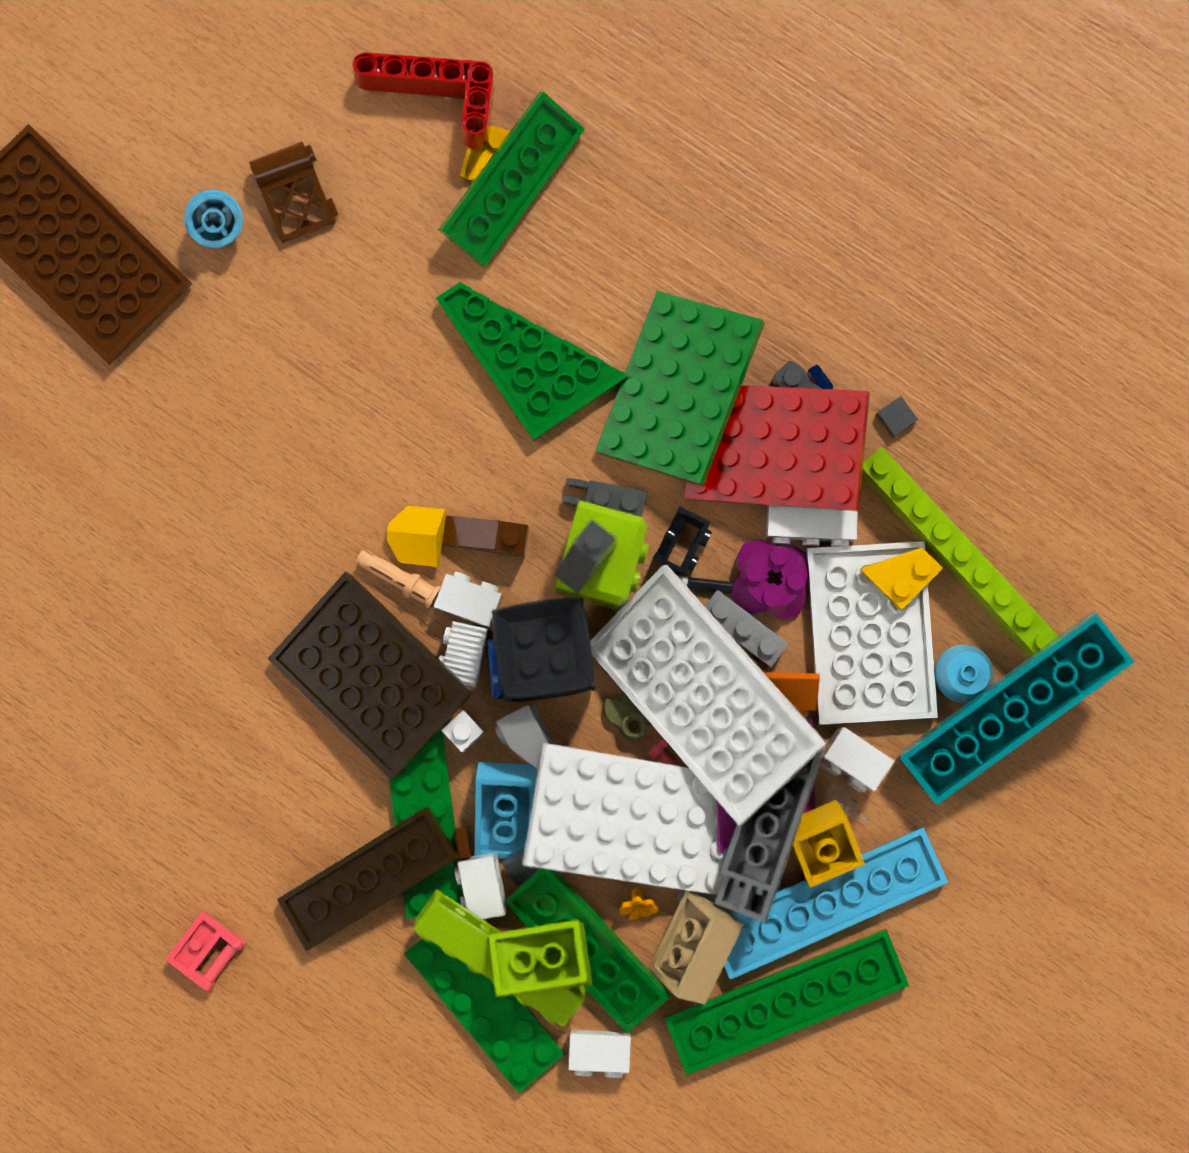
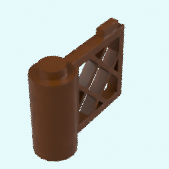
(283, 169)

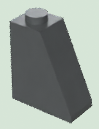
(585, 556)

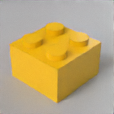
(826, 844)

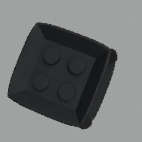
(543, 649)

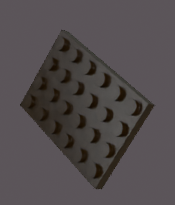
(370, 675)

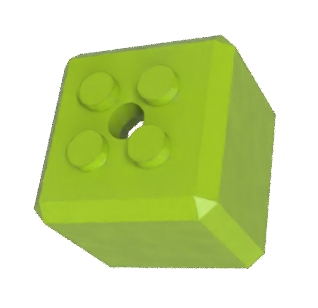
(618, 573)

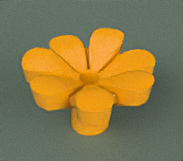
(638, 906)

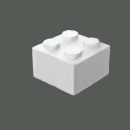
(856, 760)

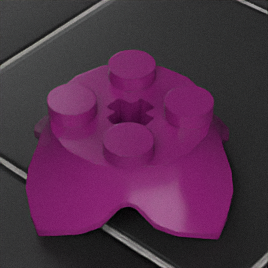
(752, 589)

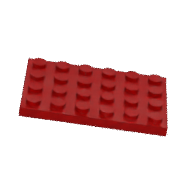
(790, 450)

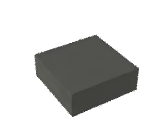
(897, 416)

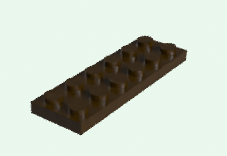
(368, 878)

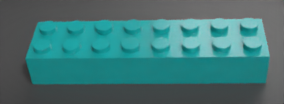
(1016, 707)

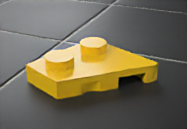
(902, 575)

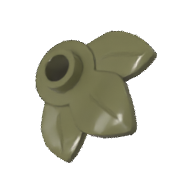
(622, 712)

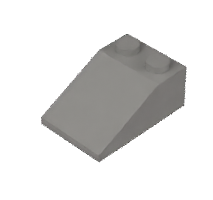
(525, 733)

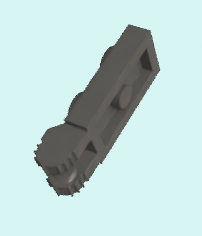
(608, 495)

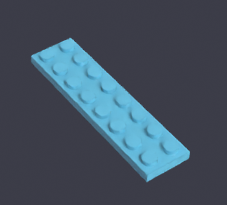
(806, 914)

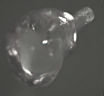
(841, 793)

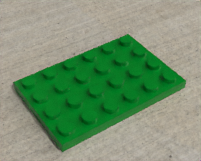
(680, 387)

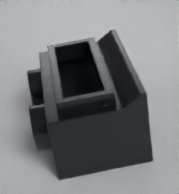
(672, 535)

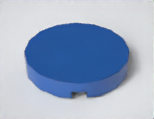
(493, 674)

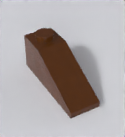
(486, 535)

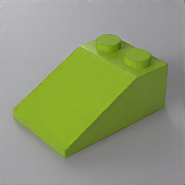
(540, 959)

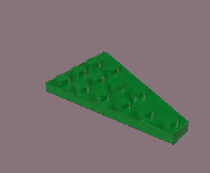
(531, 368)

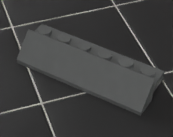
(763, 847)

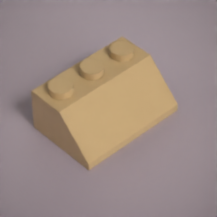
(695, 947)

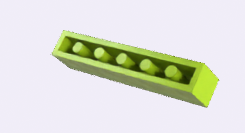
(467, 938)

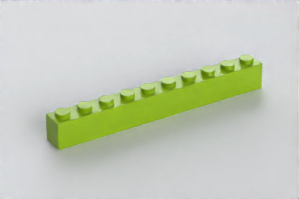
(956, 553)

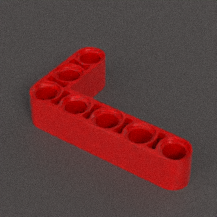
(435, 84)

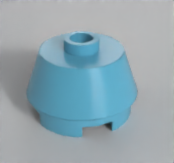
(213, 219)
(963, 673)

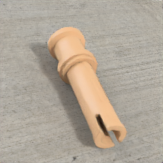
(410, 585)

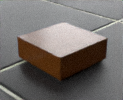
(462, 842)

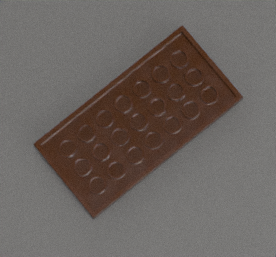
(79, 249)

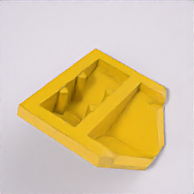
(417, 535)

